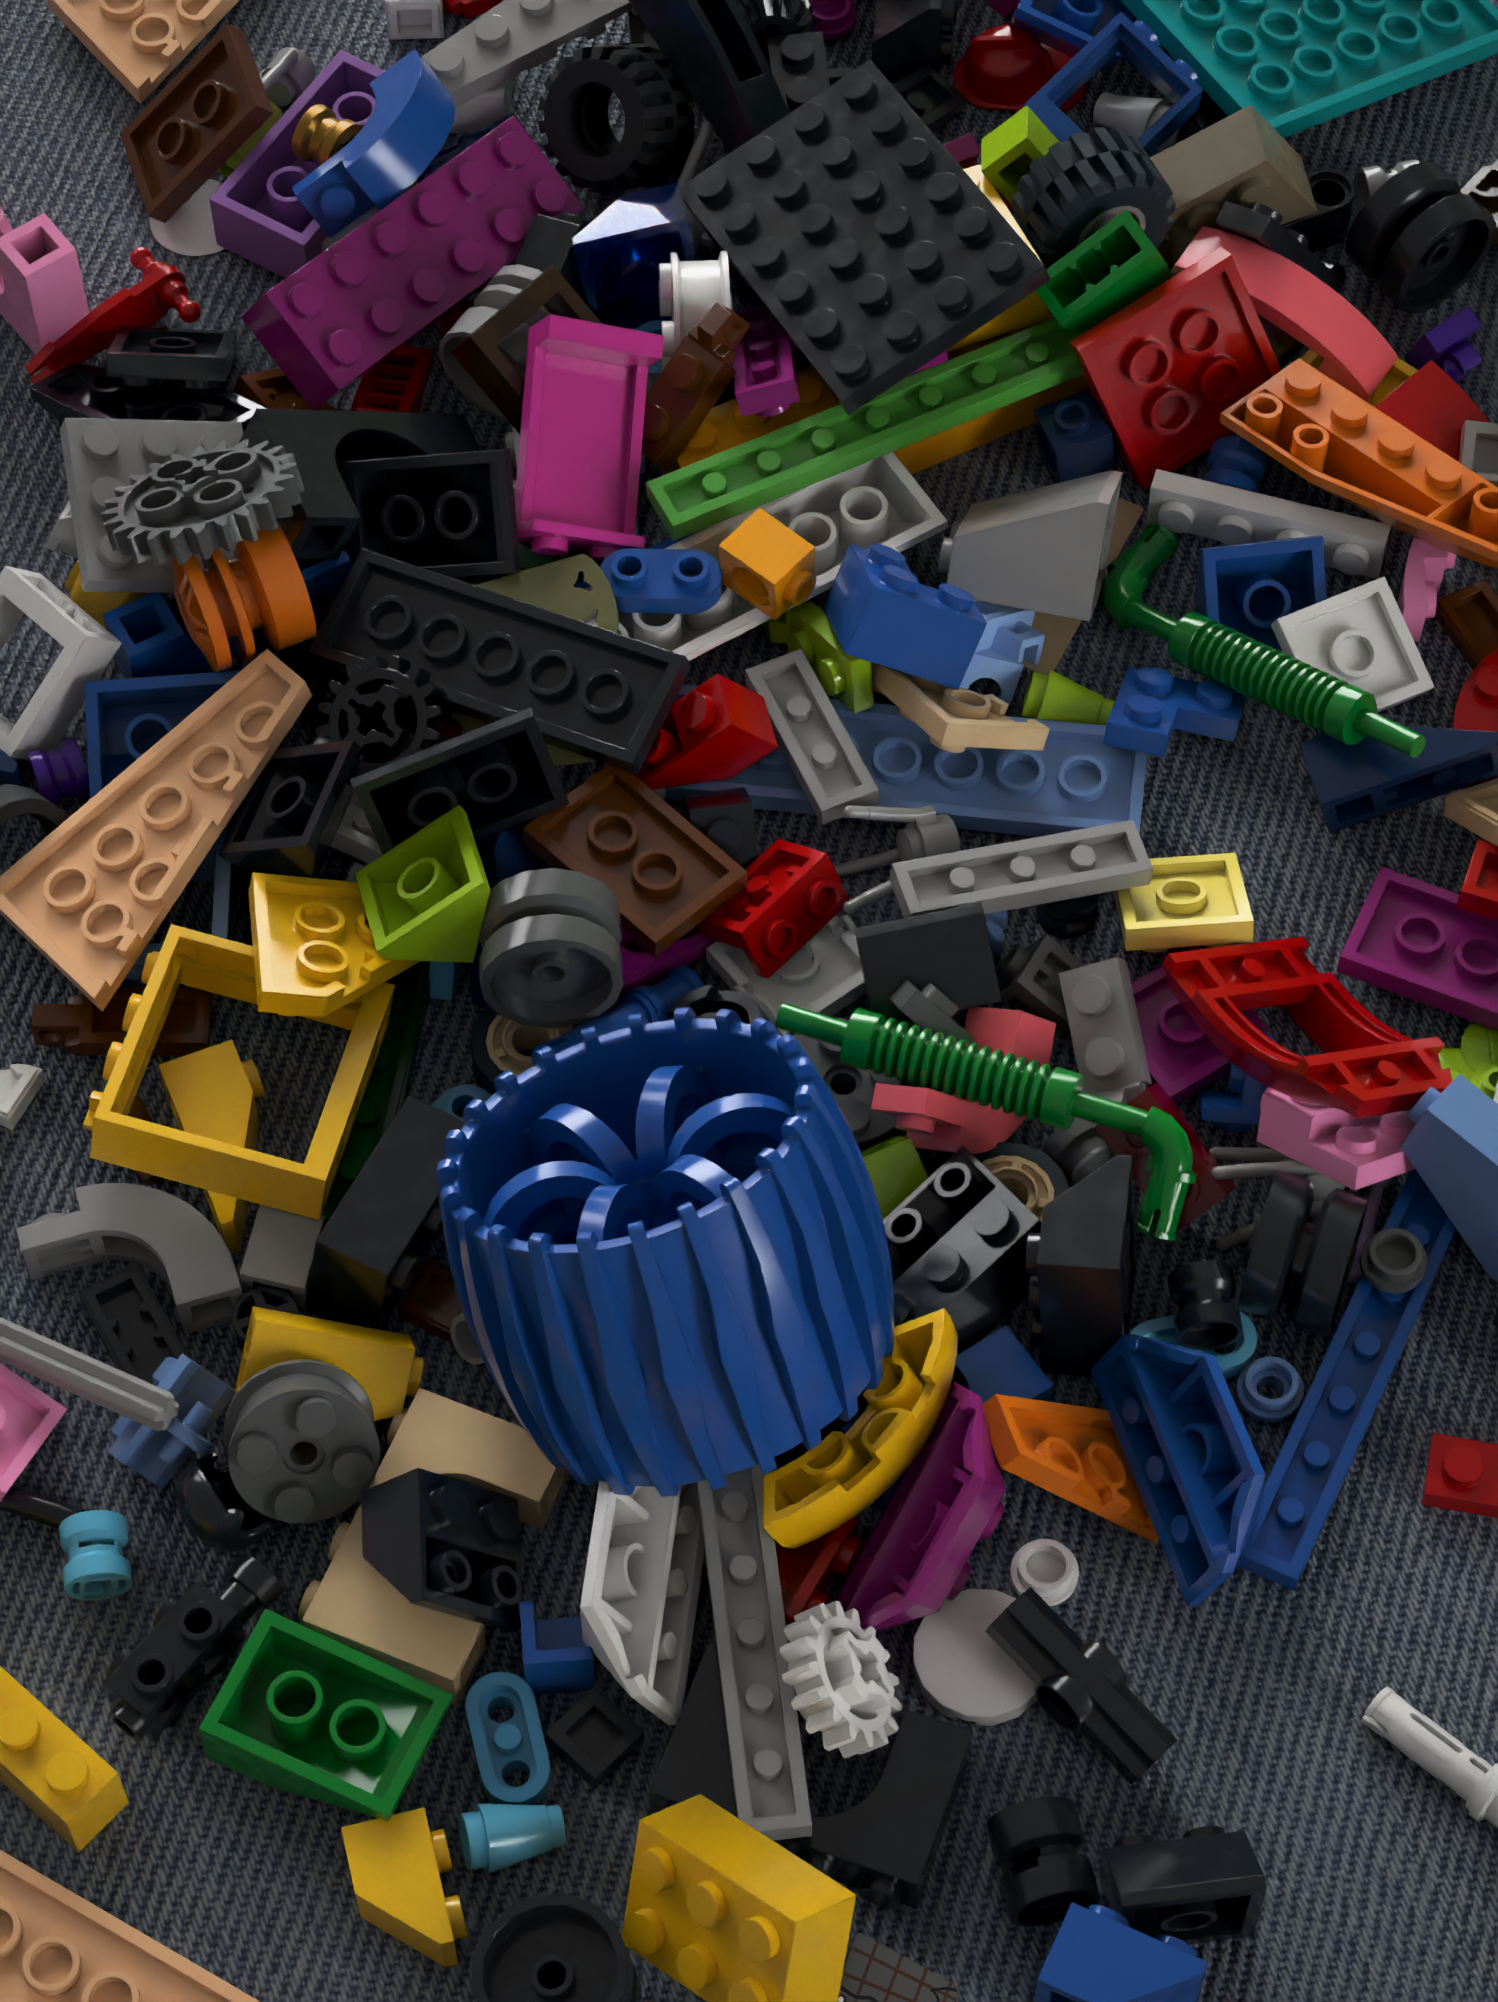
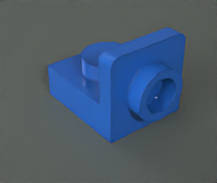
(1234, 1109)

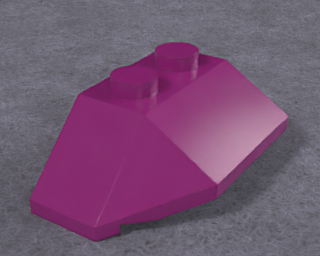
(930, 1522)

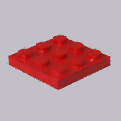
(1176, 364)

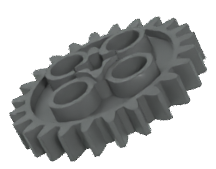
(202, 502)

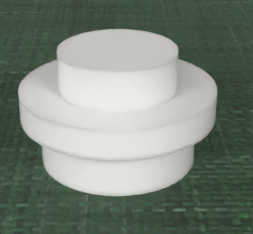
(1045, 1568)

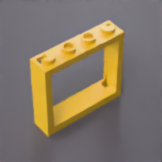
(206, 1163)

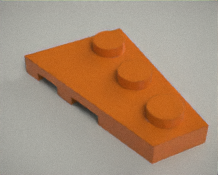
(1070, 1455)

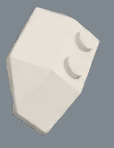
(644, 1592)

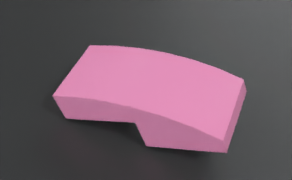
(1421, 584)

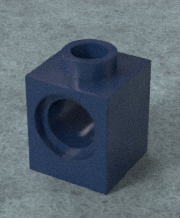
(1073, 437)

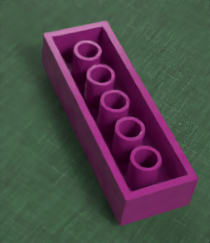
(408, 264)

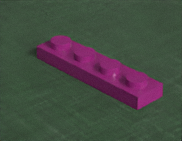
(764, 366)

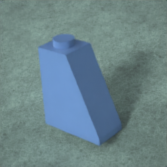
(1458, 1160)

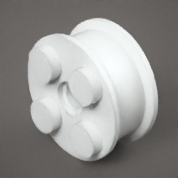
(688, 294)

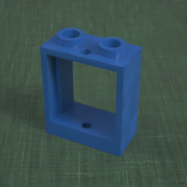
(1141, 49)

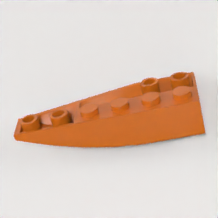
(1369, 461)

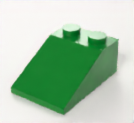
(321, 1719)

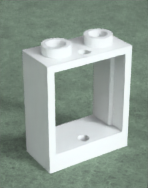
(84, 658)

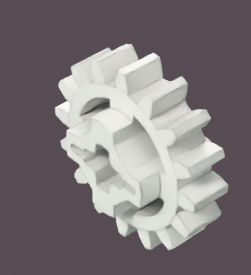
(840, 1679)

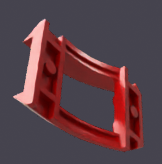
(1365, 1061)

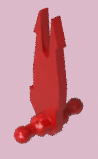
(139, 306)

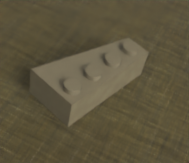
(1230, 162)

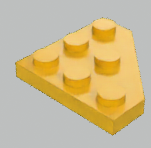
(312, 945)

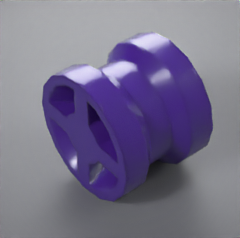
(60, 772)

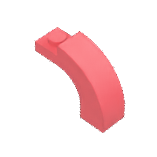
(944, 1121)

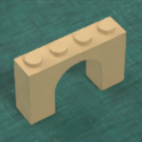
(363, 1607)

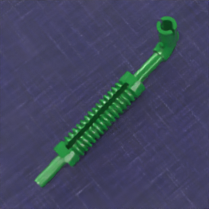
(1241, 661)
(1011, 1084)

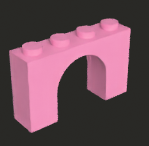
(39, 281)

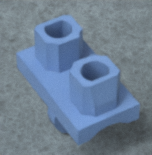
(200, 1402)

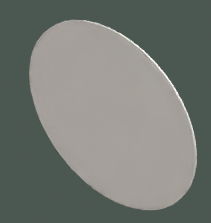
(191, 226)

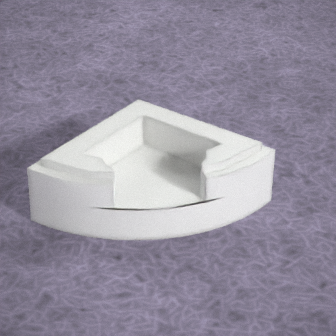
(17, 1091)

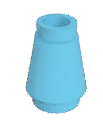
(508, 1834)

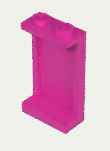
(582, 436)

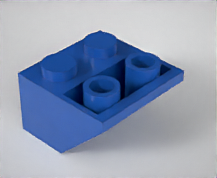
(1107, 1961)

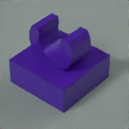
(1449, 346)

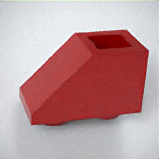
(709, 736)

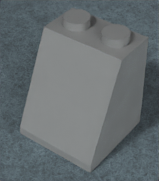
(1037, 546)

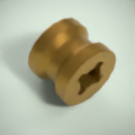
(321, 134)

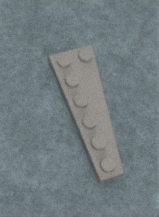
(513, 39)

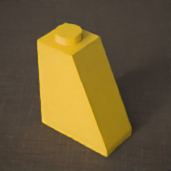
(374, 1357)

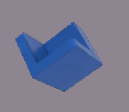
(555, 1654)

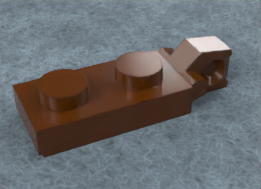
(691, 385)
(89, 1031)

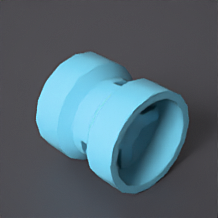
(95, 1555)

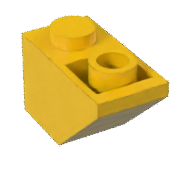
(400, 1885)

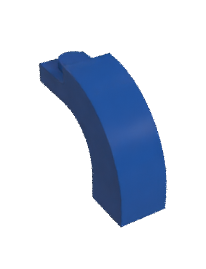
(388, 153)

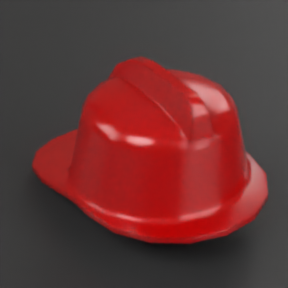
(1008, 69)

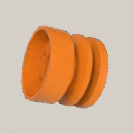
(242, 594)

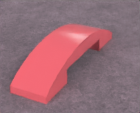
(1304, 309)

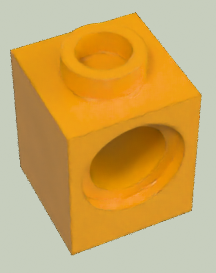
(768, 564)

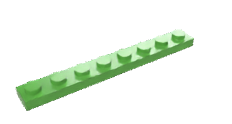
(838, 442)

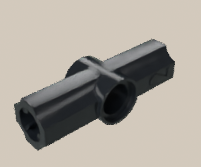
(1080, 1685)

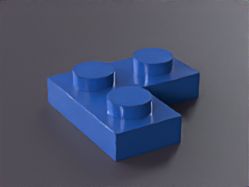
(1156, 703)

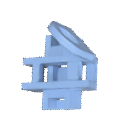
(1003, 646)

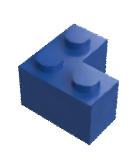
(901, 624)

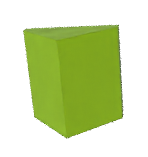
(428, 894)

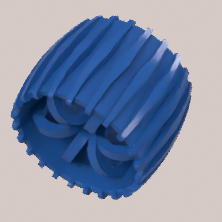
(669, 1251)

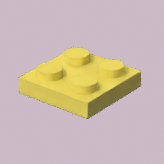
(1187, 905)

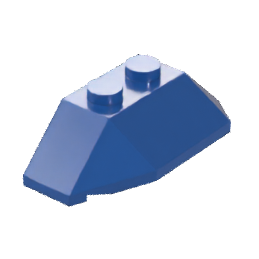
(1184, 1455)

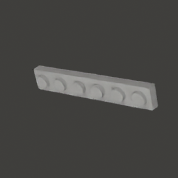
(748, 1637)

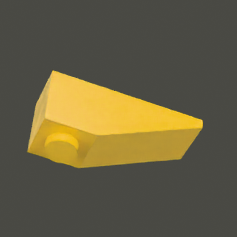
(215, 1099)

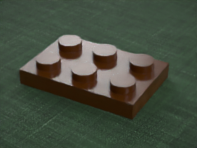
(196, 123)
(642, 851)

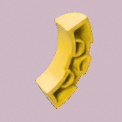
(859, 1466)

